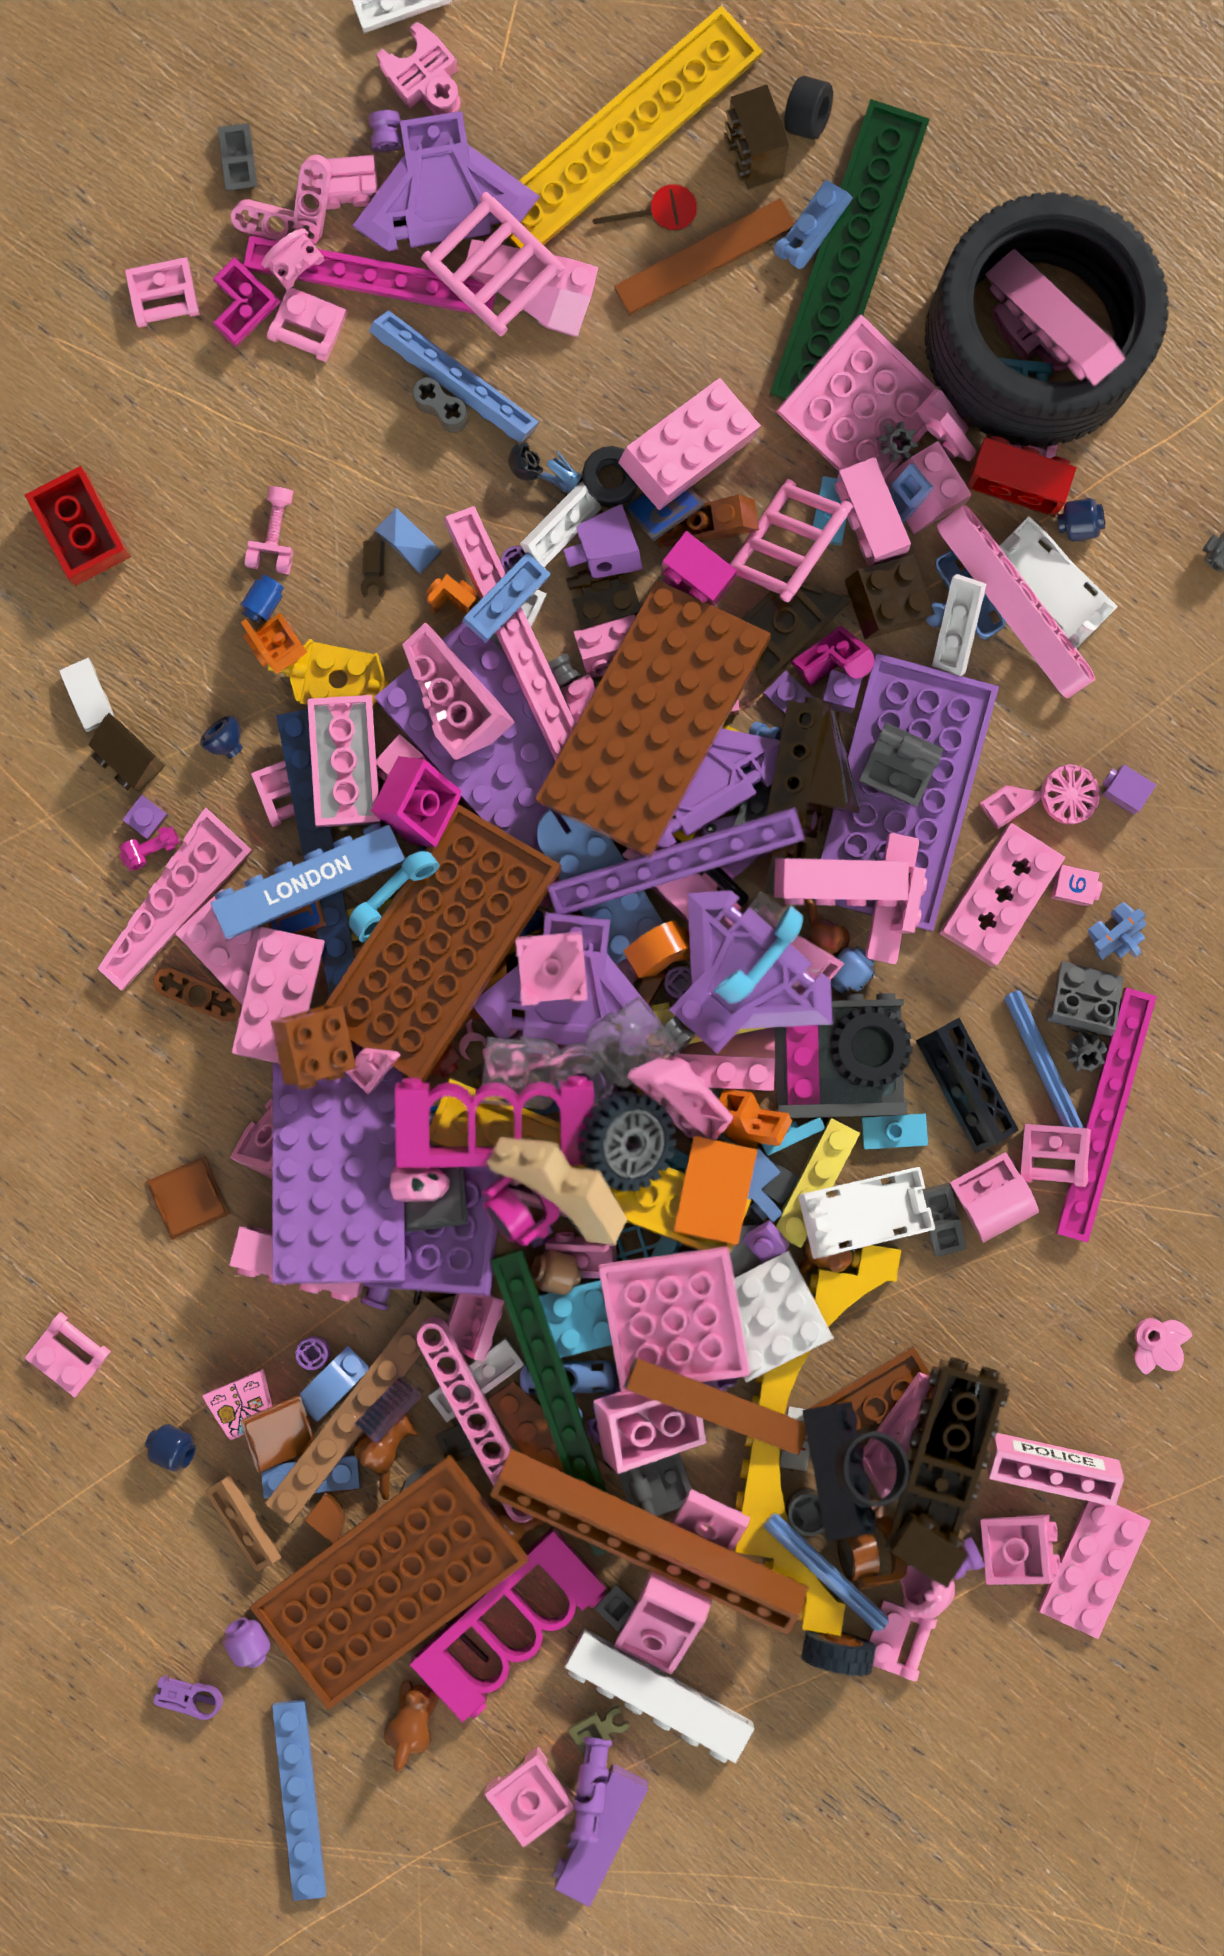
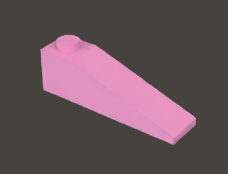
(559, 304)

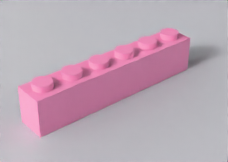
(1055, 318)

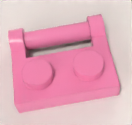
(159, 282)
(309, 314)
(274, 784)
(1056, 1143)
(63, 1364)
(891, 1638)

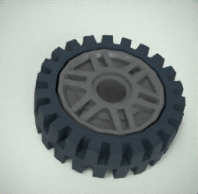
(606, 1133)

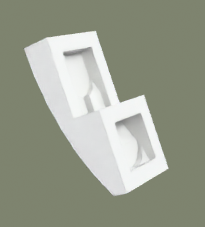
(86, 693)

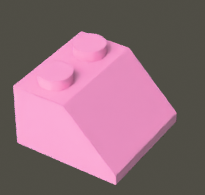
(948, 489)

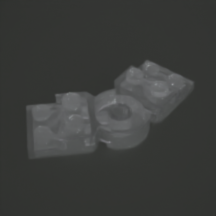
(608, 1055)

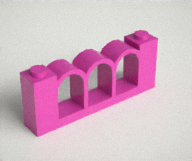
(413, 1121)
(451, 1680)

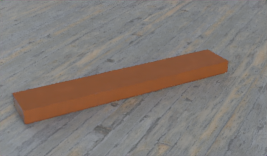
(704, 257)
(715, 1406)

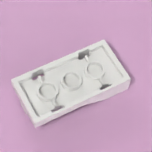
(1057, 582)
(866, 1212)

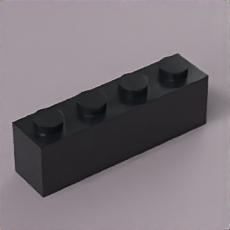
(826, 1432)

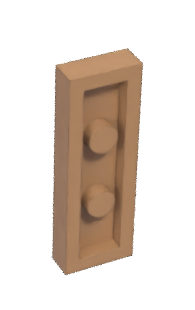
(243, 1523)

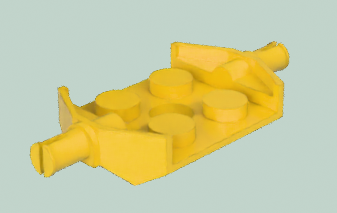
(313, 671)

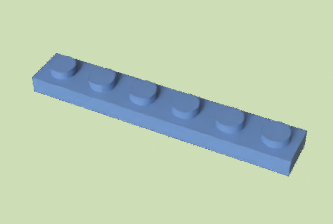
(453, 376)
(299, 1800)

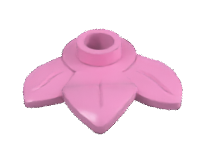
(1163, 1348)

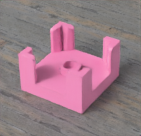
(551, 967)
(530, 1798)

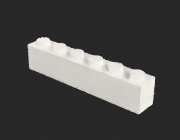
(660, 1696)

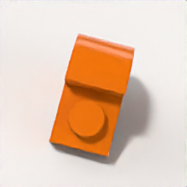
(659, 949)
(750, 1123)

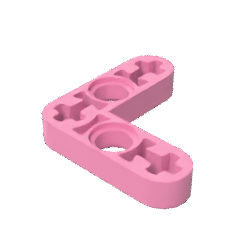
(301, 215)

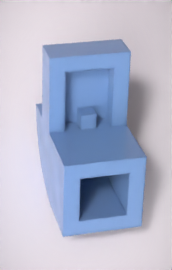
(763, 1173)
(333, 1383)

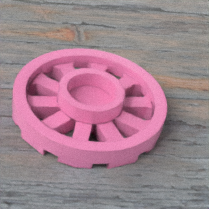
(1070, 794)

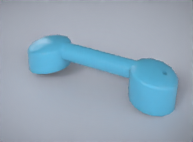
(366, 917)
(739, 985)

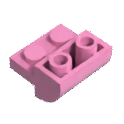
(995, 1197)

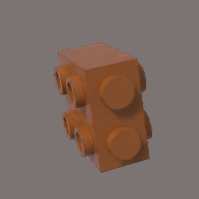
(313, 1046)

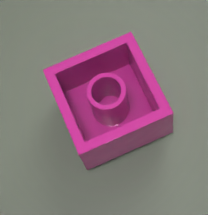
(697, 570)
(416, 801)

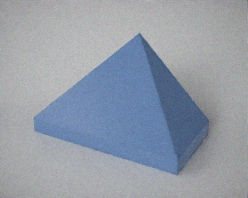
(408, 541)

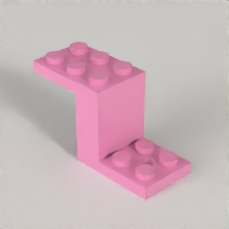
(669, 1609)

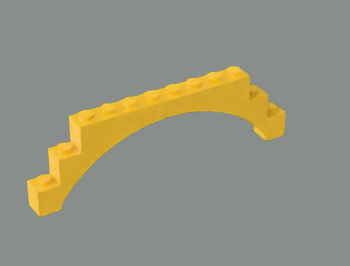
(762, 1486)

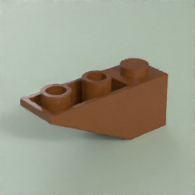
(716, 520)

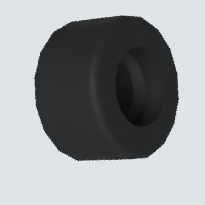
(808, 107)
(604, 496)

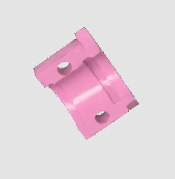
(292, 257)

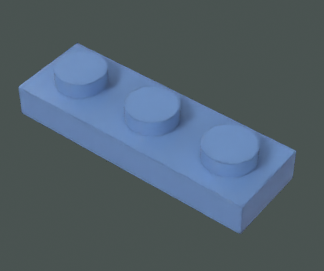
(506, 597)
(343, 1477)

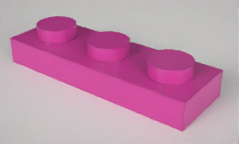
(802, 1065)

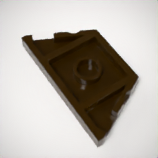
(791, 624)

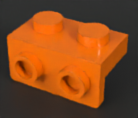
(459, 594)
(274, 643)

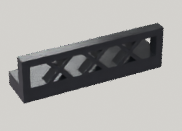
(963, 1087)

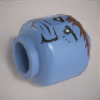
(855, 972)

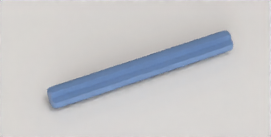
(1042, 1060)
(826, 1572)

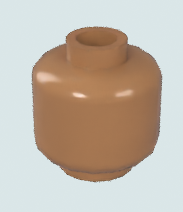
(555, 1272)

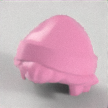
(925, 1596)

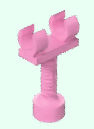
(279, 499)

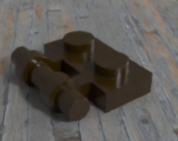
(605, 604)

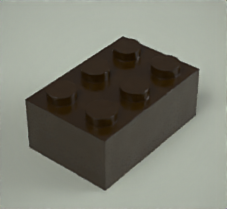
(756, 137)

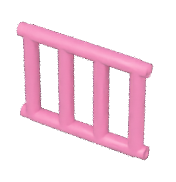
(530, 248)
(803, 564)

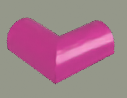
(250, 305)
(834, 650)

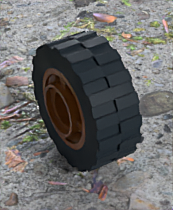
(839, 1654)

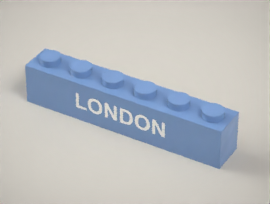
(307, 882)

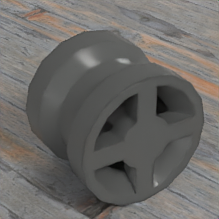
(562, 671)
(679, 1033)

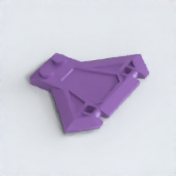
(439, 187)
(722, 783)
(721, 951)
(562, 1019)

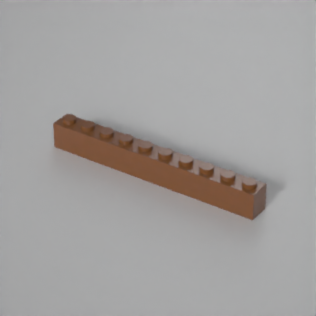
(650, 1541)

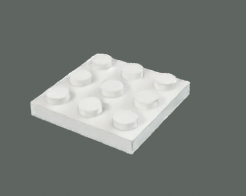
(778, 1315)

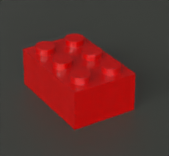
(1021, 476)
(77, 525)

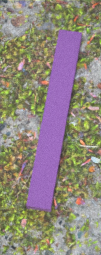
(676, 862)

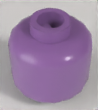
(246, 1643)

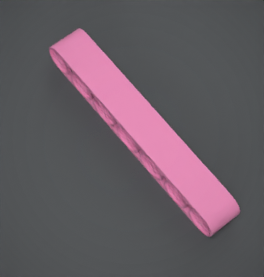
(1016, 601)
(466, 1406)

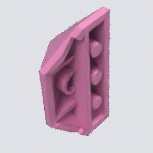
(683, 1096)

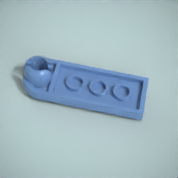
(586, 851)

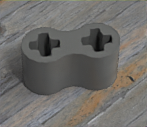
(440, 405)

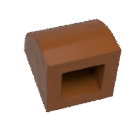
(327, 1517)

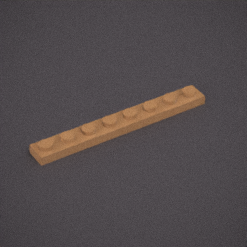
(341, 1429)

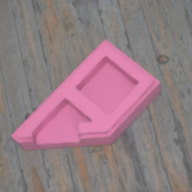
(1008, 804)
(372, 1067)

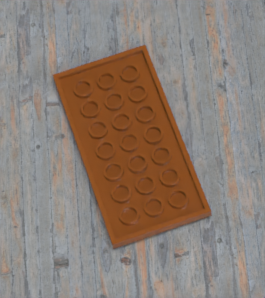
(653, 718)
(442, 942)
(389, 1582)

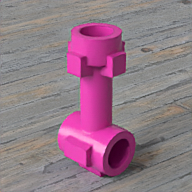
(134, 854)

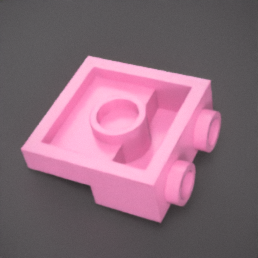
(1020, 1549)

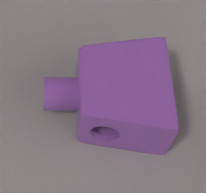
(606, 545)

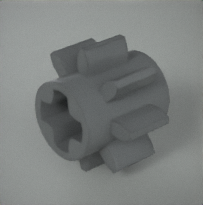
(903, 436)
(1215, 552)
(1086, 1051)

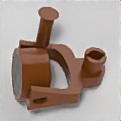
(861, 1557)

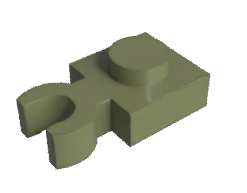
(596, 1727)

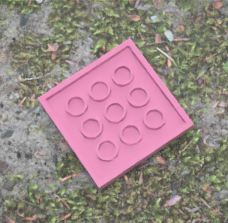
(854, 394)
(676, 1314)

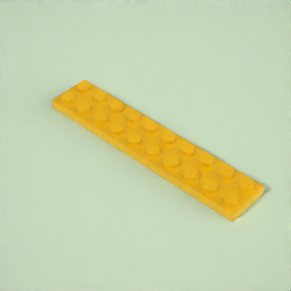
(636, 123)
(648, 1208)

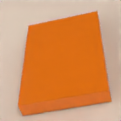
(715, 1190)

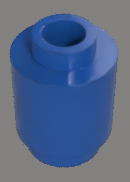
(262, 599)

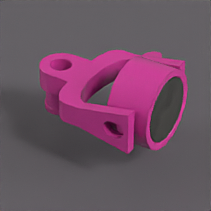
(511, 1215)

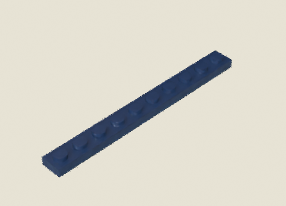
(295, 740)

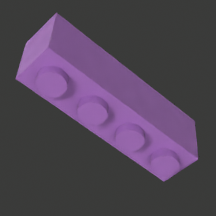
(589, 1861)

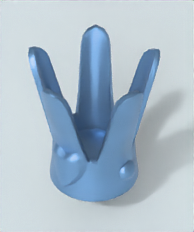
(569, 477)

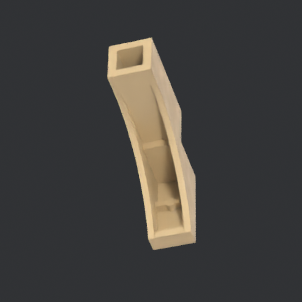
(576, 1191)

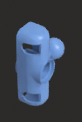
(947, 568)
(584, 1377)

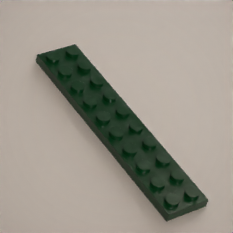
(857, 241)

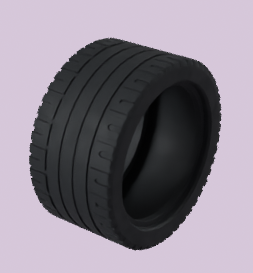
(1085, 242)

